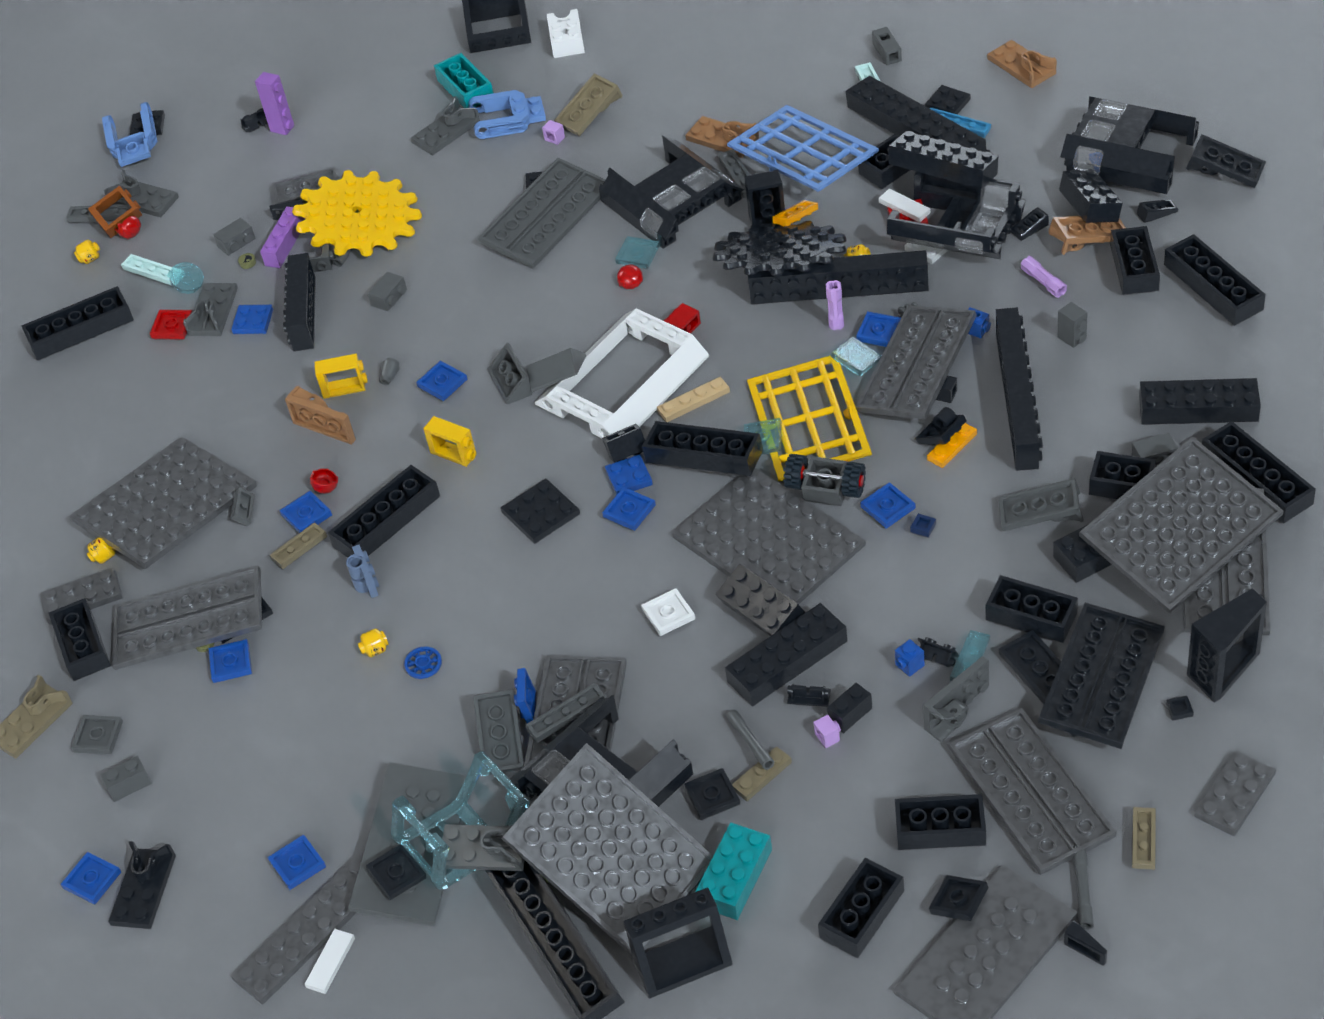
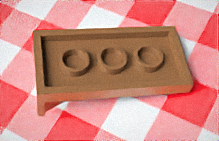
(1023, 64)
(717, 133)
(1076, 231)
(318, 416)

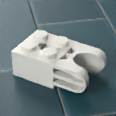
(565, 34)

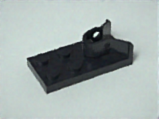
(1226, 161)
(142, 887)

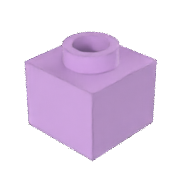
(553, 132)
(827, 731)

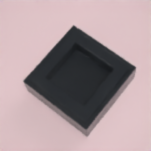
(1179, 708)

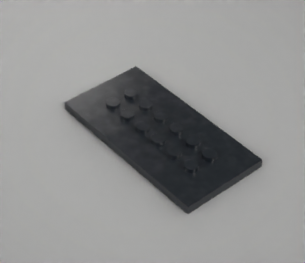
(1102, 675)

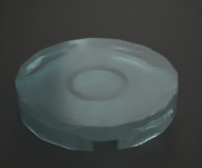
(186, 277)

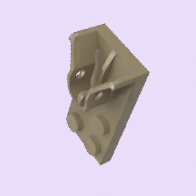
(588, 103)
(30, 719)

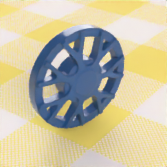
(423, 662)

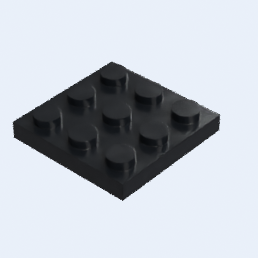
(540, 510)

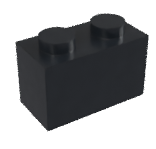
(624, 443)
(850, 706)

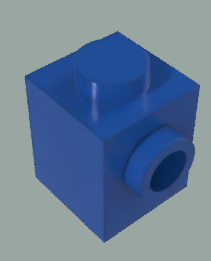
(980, 325)
(909, 657)

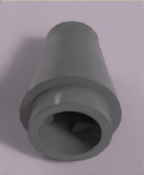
(389, 370)

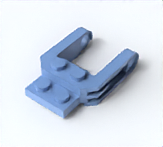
(522, 109)
(133, 147)

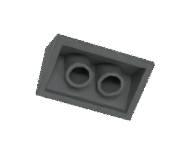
(555, 368)
(510, 376)

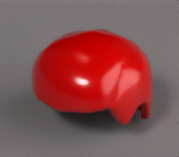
(129, 227)
(629, 276)
(323, 480)

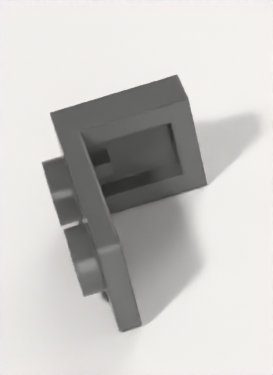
(323, 262)

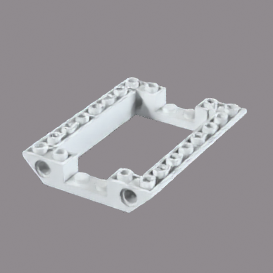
(685, 359)

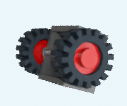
(824, 478)

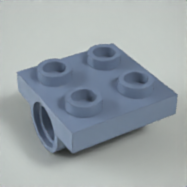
(362, 572)

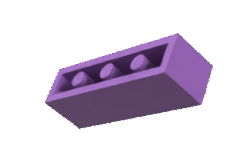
(274, 103)
(281, 239)

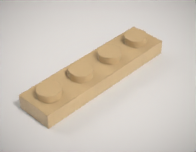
(693, 399)

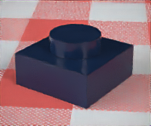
(923, 525)

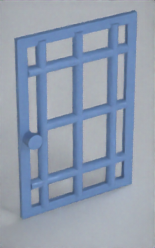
(805, 147)

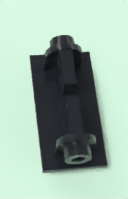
(250, 122)
(945, 653)
(808, 695)

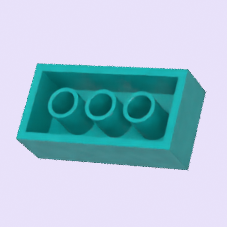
(462, 79)
(736, 868)

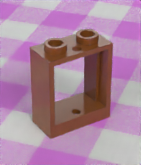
(109, 200)

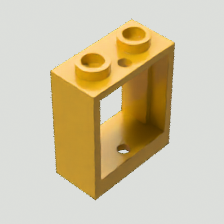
(342, 386)
(439, 431)

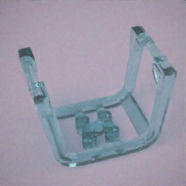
(404, 810)

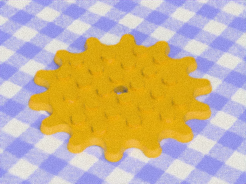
(380, 217)

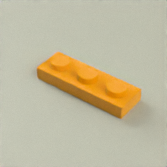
(795, 213)
(943, 454)

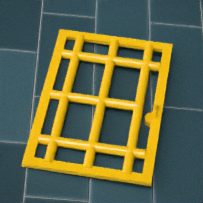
(849, 413)

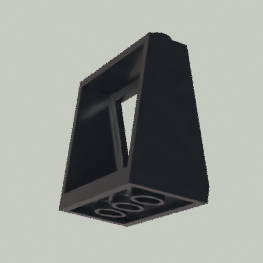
(492, 9)
(1213, 657)
(686, 957)

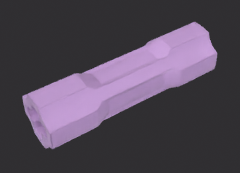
(1035, 269)
(835, 312)

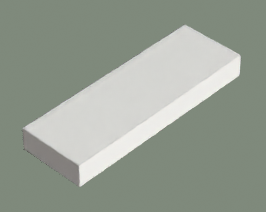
(904, 205)
(329, 961)

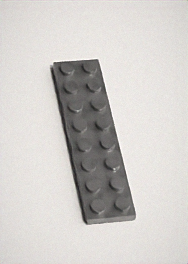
(299, 937)

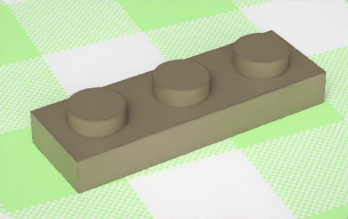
(298, 545)
(758, 777)
(1143, 838)

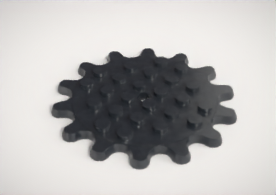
(779, 248)

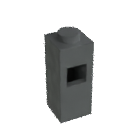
(886, 45)

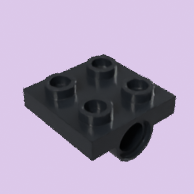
(942, 427)

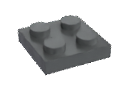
(97, 734)

